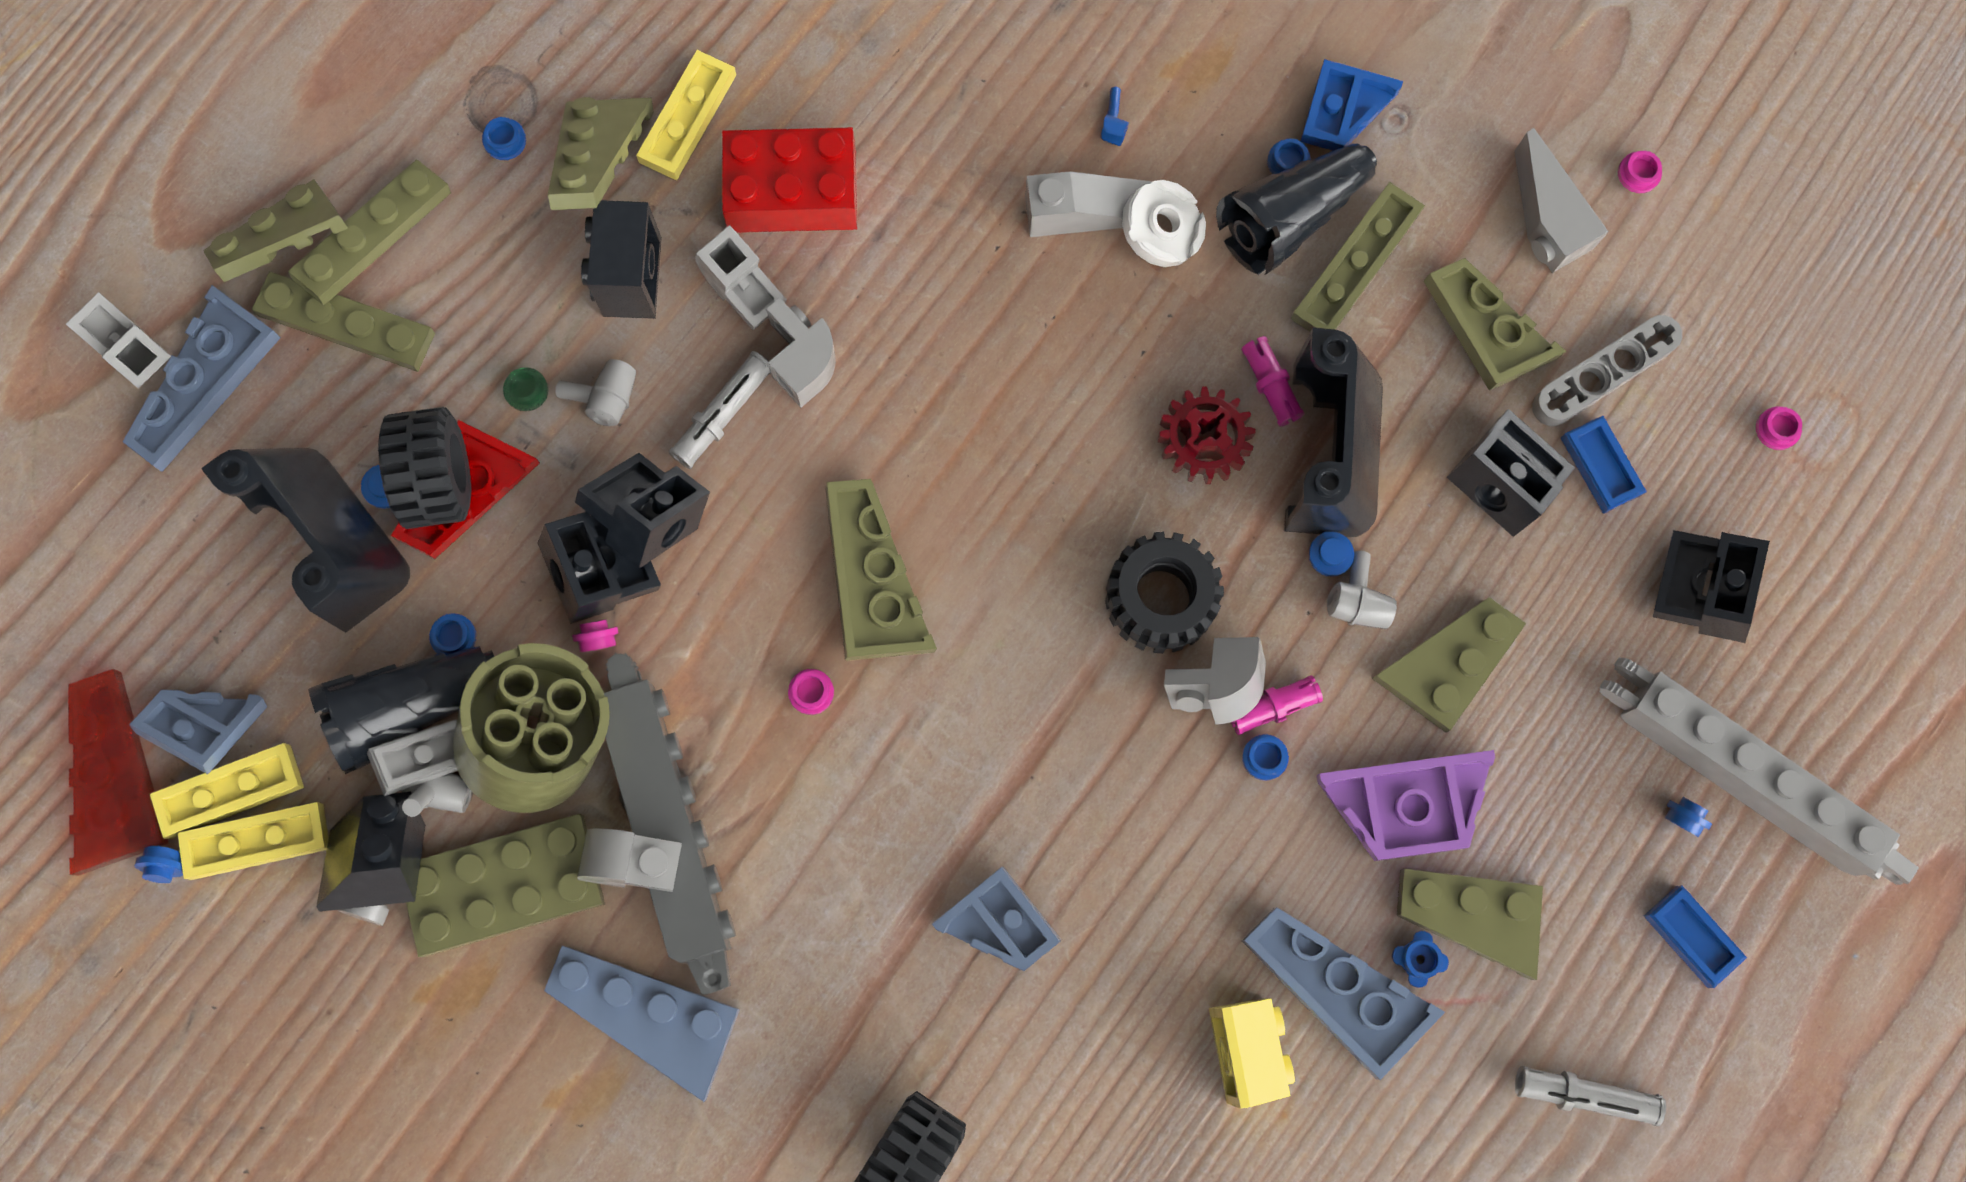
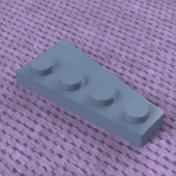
(210, 366)
(1355, 1002)
(653, 1019)

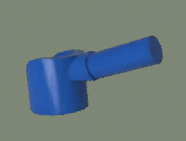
(1113, 127)

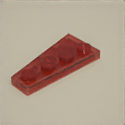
(108, 776)

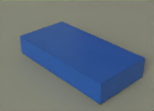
(1603, 464)
(1695, 936)

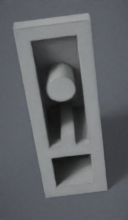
(1076, 202)
(1555, 212)

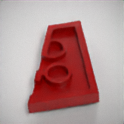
(493, 473)

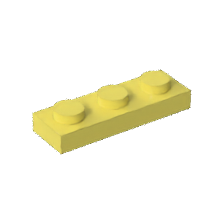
(686, 115)
(227, 790)
(253, 841)

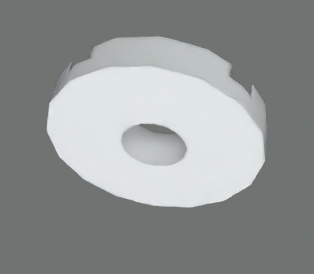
(1148, 238)

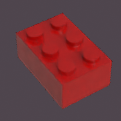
(789, 179)

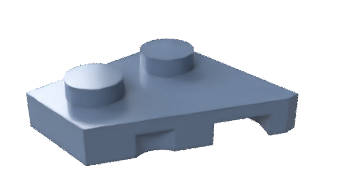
(198, 725)
(1000, 922)

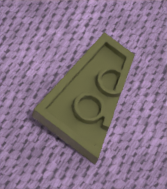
(284, 224)
(1489, 330)
(1453, 664)
(1481, 914)

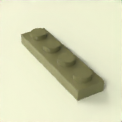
(369, 232)
(1358, 260)
(345, 322)

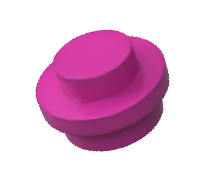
(1640, 171)
(1779, 428)
(595, 636)
(811, 692)

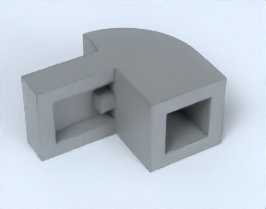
(735, 276)
(118, 340)
(809, 358)
(1228, 688)
(628, 859)

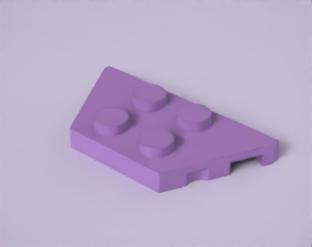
(1411, 804)

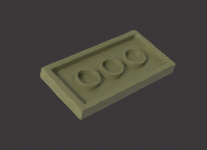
(501, 886)

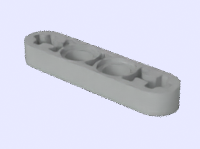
(1607, 370)

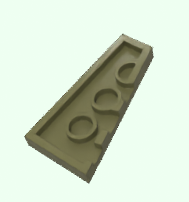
(591, 145)
(873, 591)

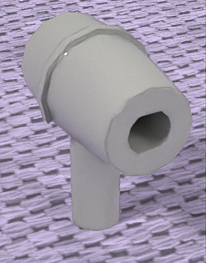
(607, 397)
(1356, 602)
(442, 793)

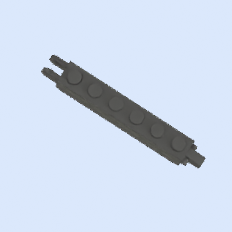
(660, 809)

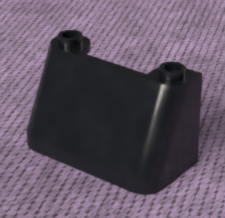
(1343, 491)
(352, 558)

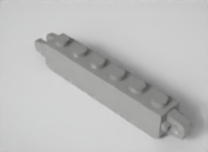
(1758, 775)

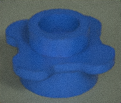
(1433, 959)

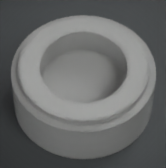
(371, 914)

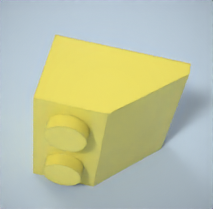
(1251, 1052)

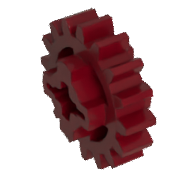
(1216, 448)

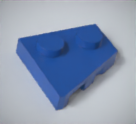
(1345, 104)

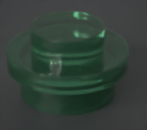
(525, 389)

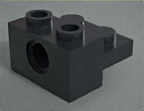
(1511, 473)
(644, 507)
(589, 571)
(1733, 587)

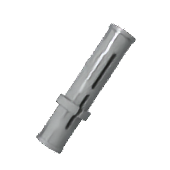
(710, 423)
(1571, 1092)

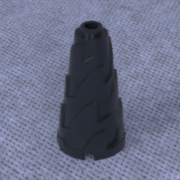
(1288, 207)
(391, 702)

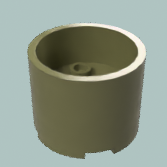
(521, 765)

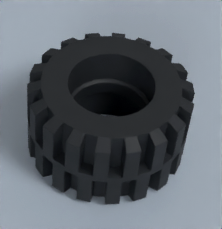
(424, 467)
(1176, 558)
(915, 1144)

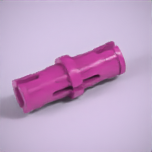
(1272, 381)
(1279, 703)

